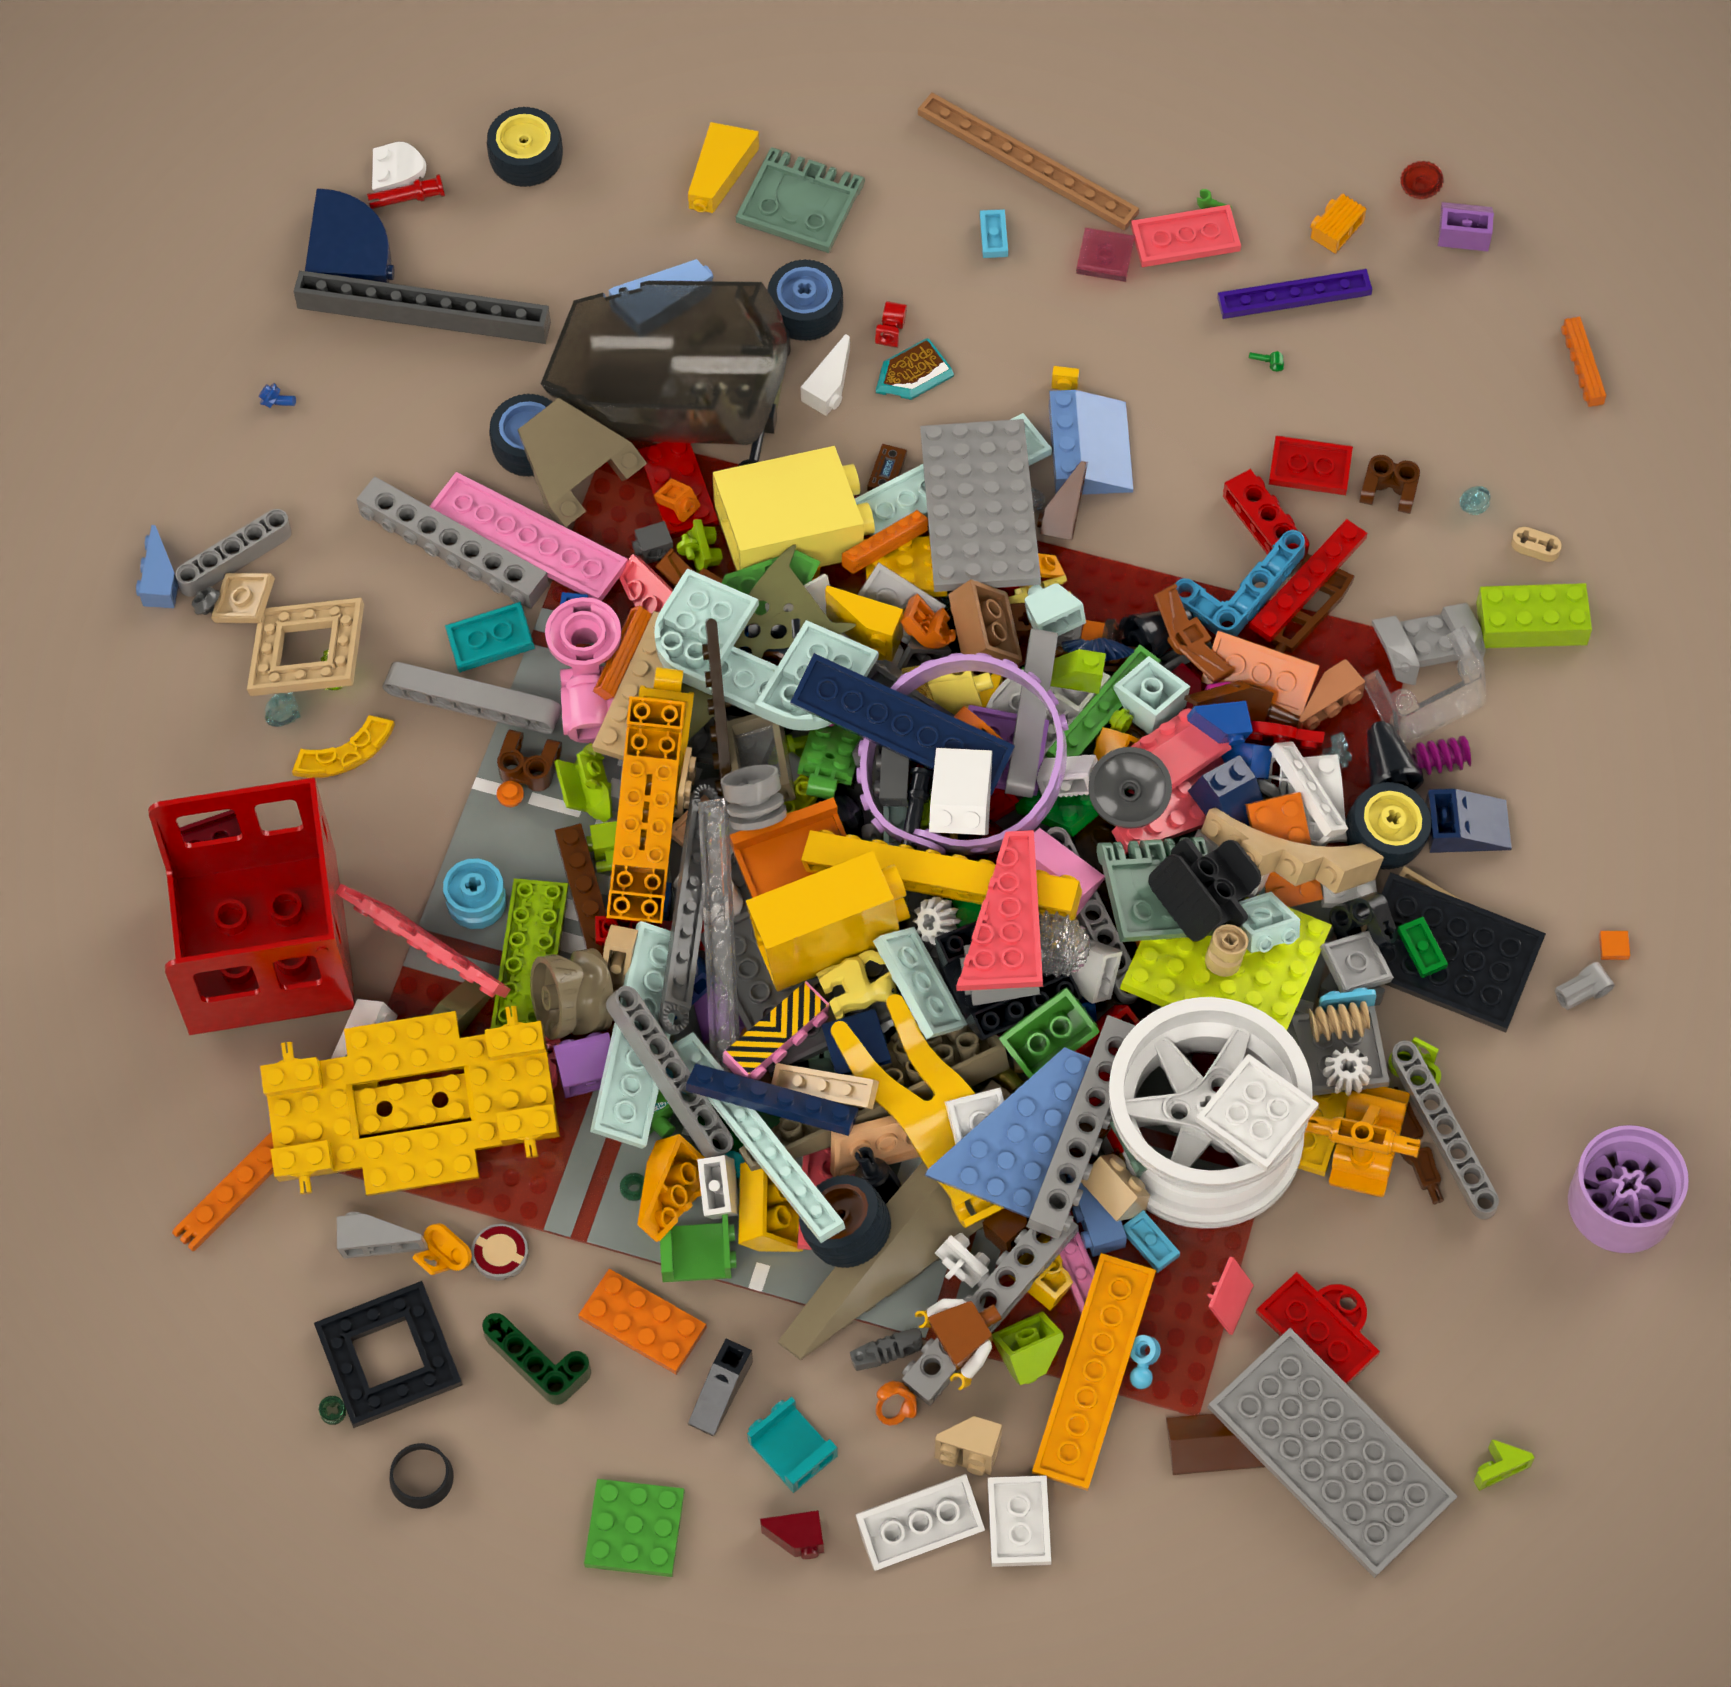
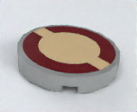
(500, 1251)

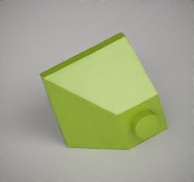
(1028, 1347)

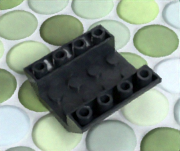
(994, 1017)

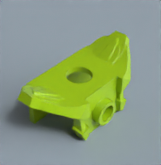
(586, 784)

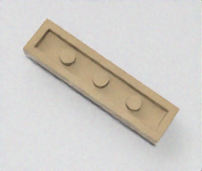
(827, 1085)

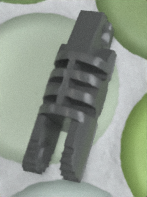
(887, 1349)

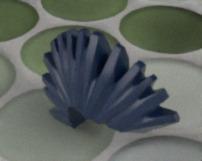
(1112, 648)

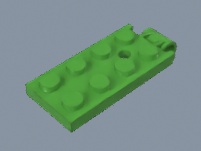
(828, 760)

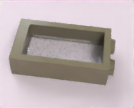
(761, 742)

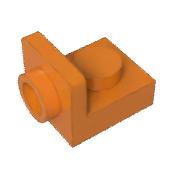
(678, 498)

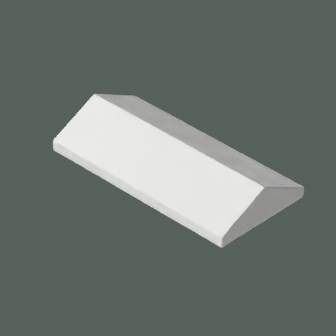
(919, 1522)

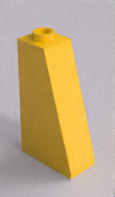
(720, 164)

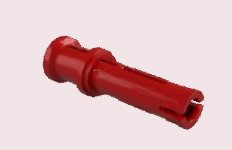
(418, 190)

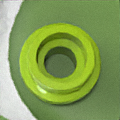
(1121, 720)

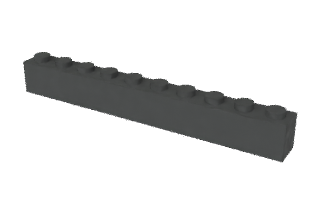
(422, 307)

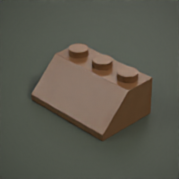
(984, 621)

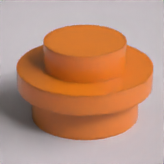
(510, 793)

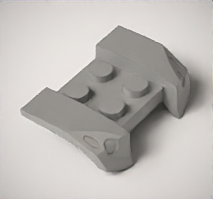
(1425, 640)

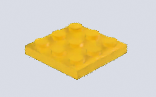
(912, 563)

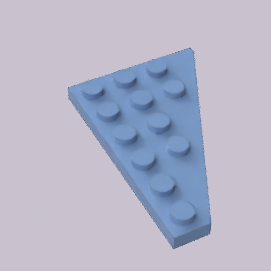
(1014, 1145)

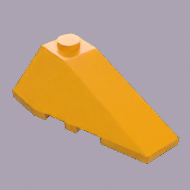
(668, 1185)

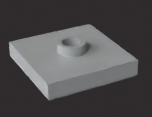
(1356, 962)

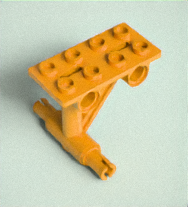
(1367, 1139)

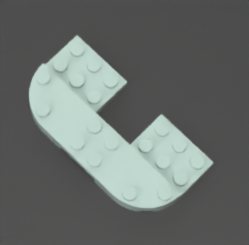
(747, 679)

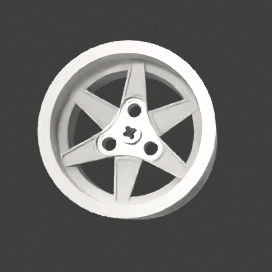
(1164, 1039)

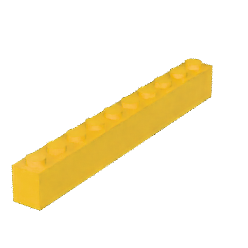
(936, 873)

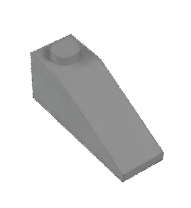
(368, 1236)

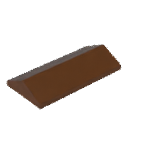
(1205, 1445)

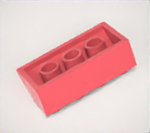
(1182, 748)

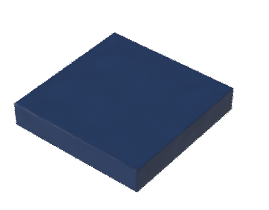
(868, 1031)

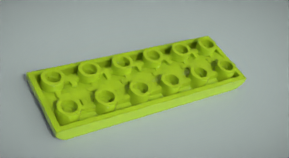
(531, 932)

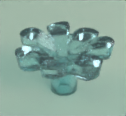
(1339, 747)

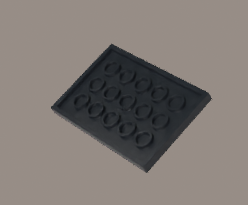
(1483, 950)

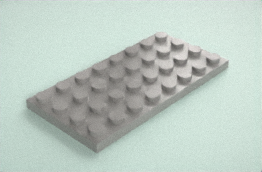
(979, 504)
(1332, 1452)

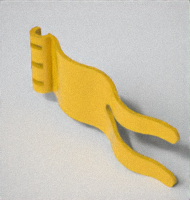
(922, 1121)

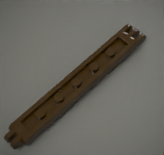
(716, 704)

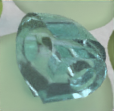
(281, 709)

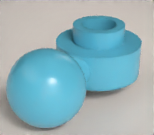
(1141, 1376)

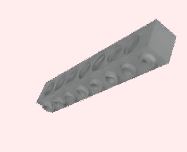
(380, 495)
(1044, 1216)
(931, 1386)

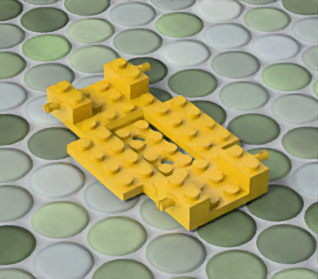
(321, 1117)

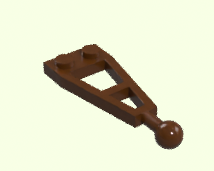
(1335, 587)

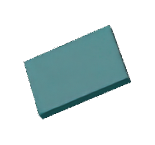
(489, 637)

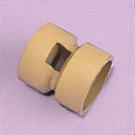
(1226, 950)

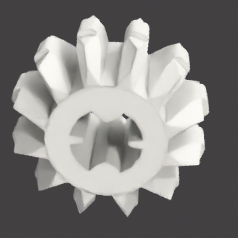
(935, 918)
(1347, 1062)

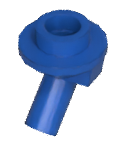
(270, 396)

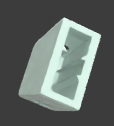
(1054, 609)

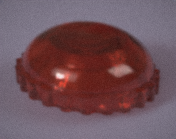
(1422, 180)

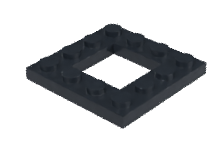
(367, 1403)

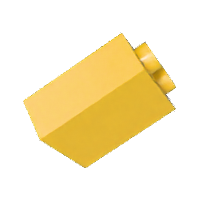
(826, 918)

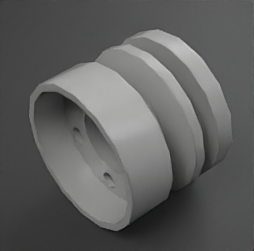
(754, 797)

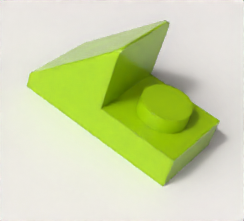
(1508, 1461)

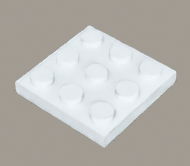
(1257, 1112)

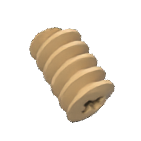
(1339, 1021)

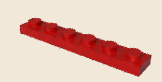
(1308, 580)

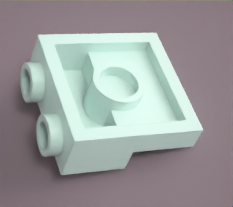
(1269, 923)

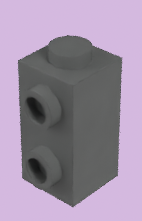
(894, 779)

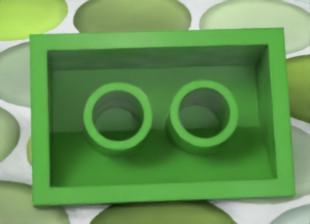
(1048, 1030)

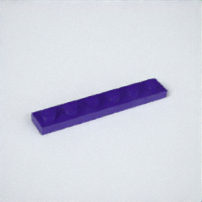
(1294, 293)

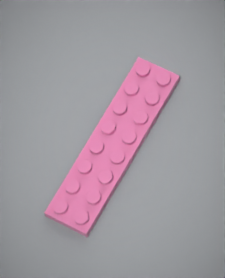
(538, 540)

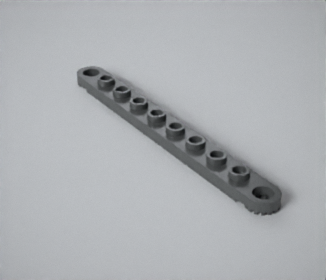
(686, 924)

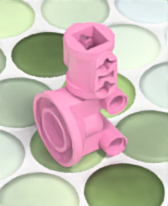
(574, 623)

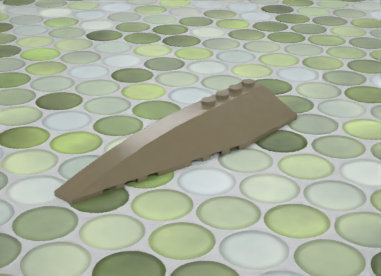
(919, 1225)

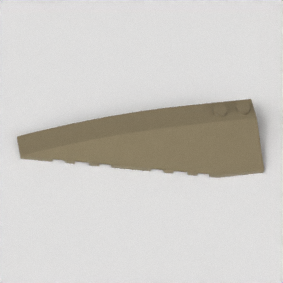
(959, 1049)

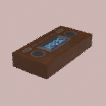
(887, 466)

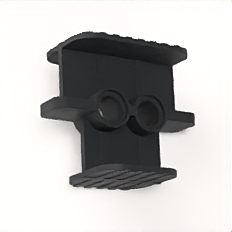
(1205, 889)

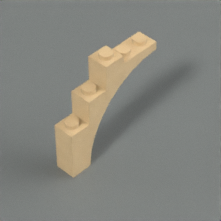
(1297, 862)

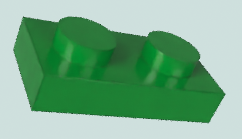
(1422, 947)

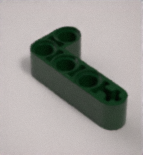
(532, 1355)

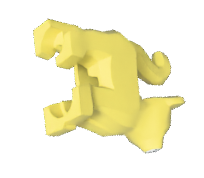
(858, 989)

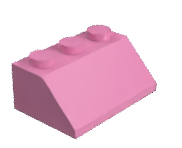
(1059, 860)

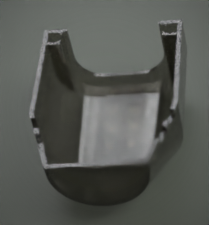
(673, 361)

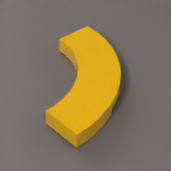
(348, 756)

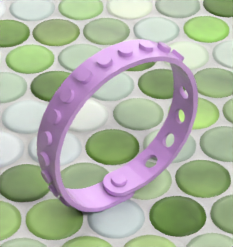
(952, 664)

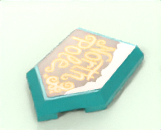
(913, 371)

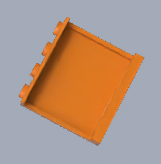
(774, 853)

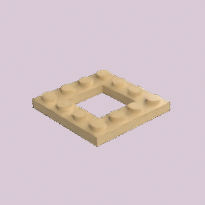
(269, 677)

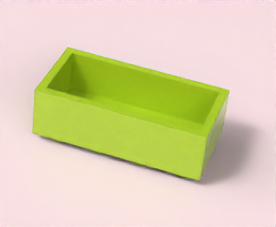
(1534, 615)

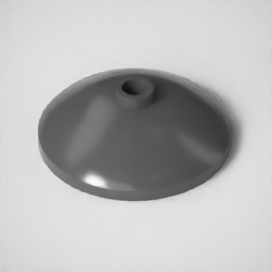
(1133, 770)

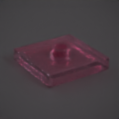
(1105, 254)

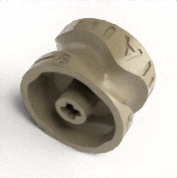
(571, 993)

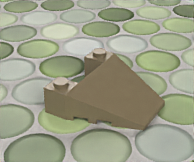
(566, 449)

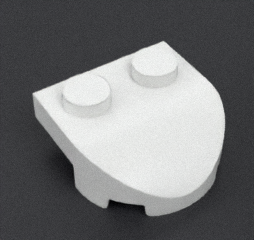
(396, 166)

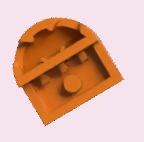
(926, 626)

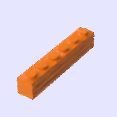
(1584, 361)
(884, 542)
(618, 664)

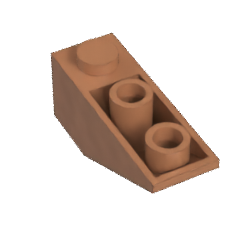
(1334, 691)

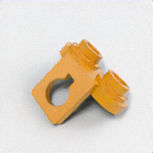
(445, 1249)

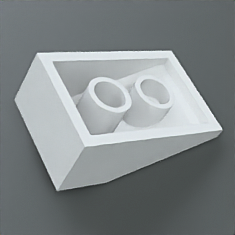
(1328, 774)
(961, 791)

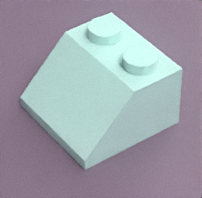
(1151, 694)

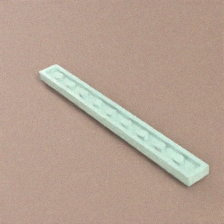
(768, 1151)

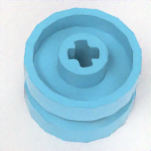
(474, 893)

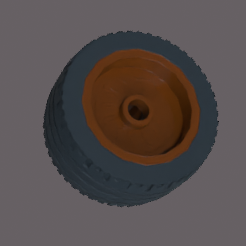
(864, 1218)

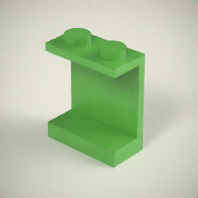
(698, 1252)

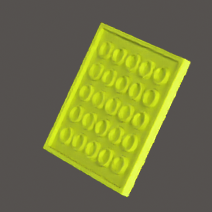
(1269, 981)

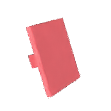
(1230, 1295)

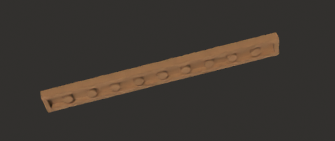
(1028, 161)

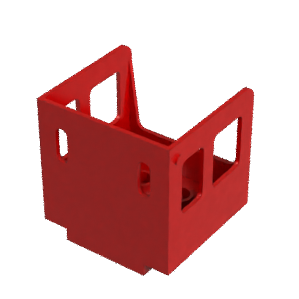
(254, 913)

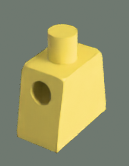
(959, 690)

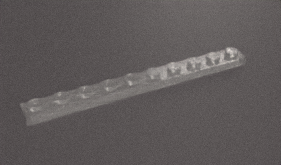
(718, 927)

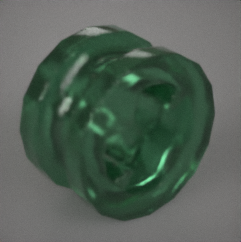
(332, 1401)

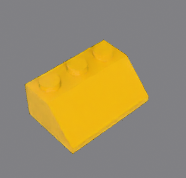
(765, 1215)

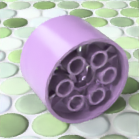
(1633, 1149)

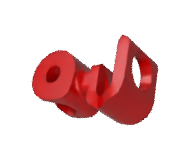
(893, 318)

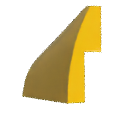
(1052, 1283)

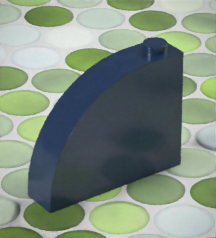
(347, 239)

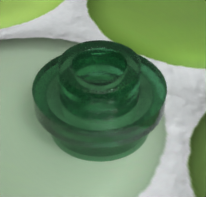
(627, 1181)

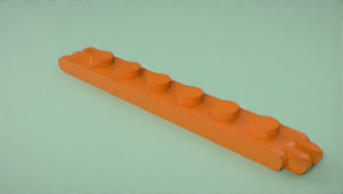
(227, 1195)

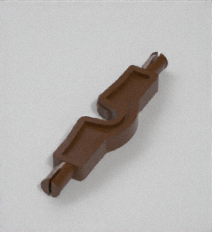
(1424, 1164)

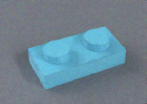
(993, 233)
(1150, 1241)

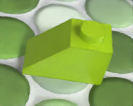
(1079, 671)

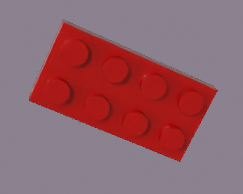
(680, 464)

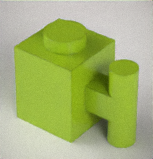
(602, 843)

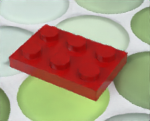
(1310, 465)

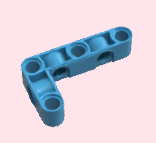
(1248, 598)

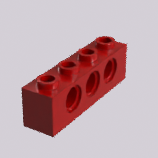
(1252, 513)

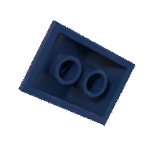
(1227, 789)

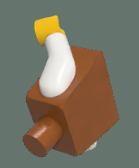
(962, 1334)

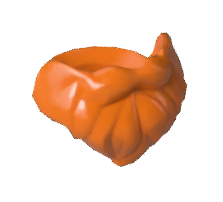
(908, 1407)

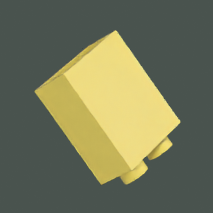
(788, 503)

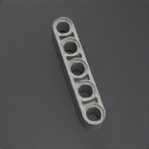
(239, 541)

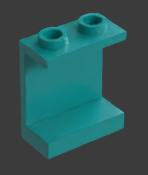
(791, 1445)

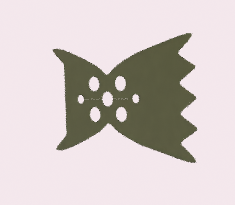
(777, 588)

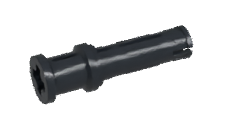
(917, 798)

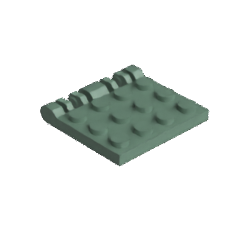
(797, 202)
(1134, 905)

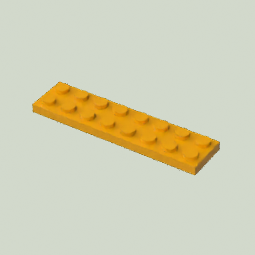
(1094, 1372)

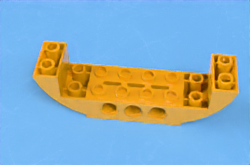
(645, 809)

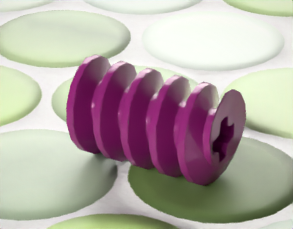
(1442, 754)

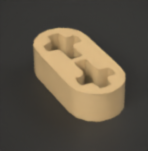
(1536, 544)

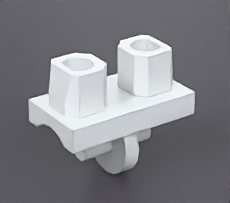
(961, 1261)

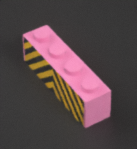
(777, 1033)

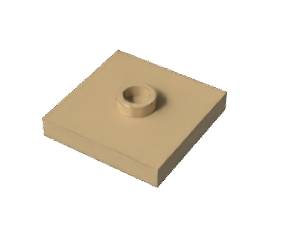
(243, 598)

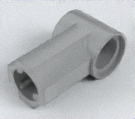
(1590, 983)

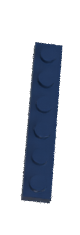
(772, 1099)

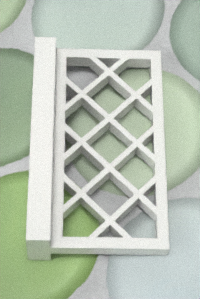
(1319, 806)

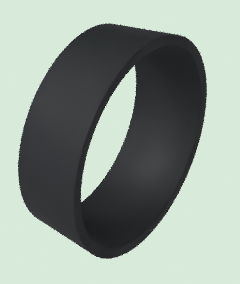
(429, 1500)

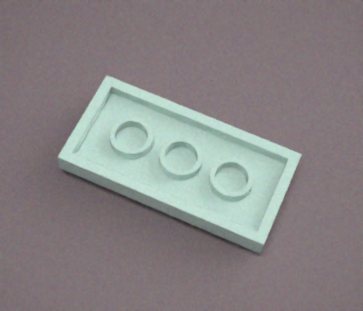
(920, 982)

